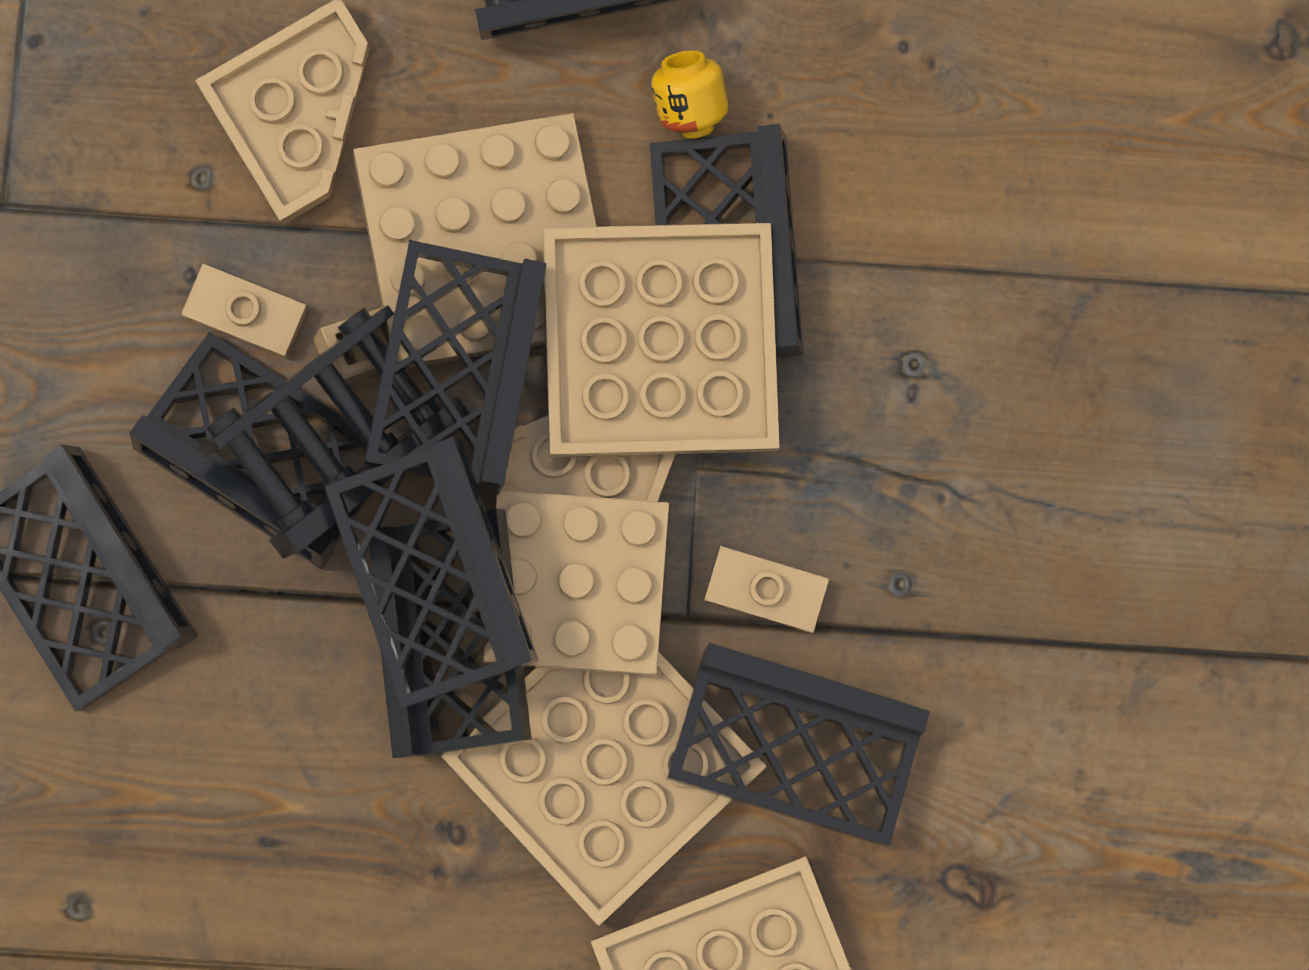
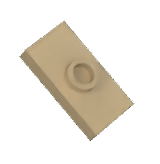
(244, 311)
(766, 590)

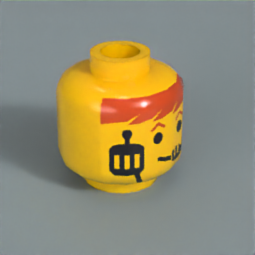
(689, 93)

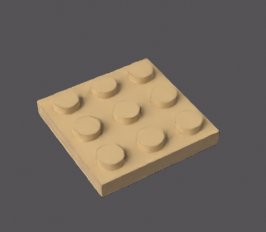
(588, 579)

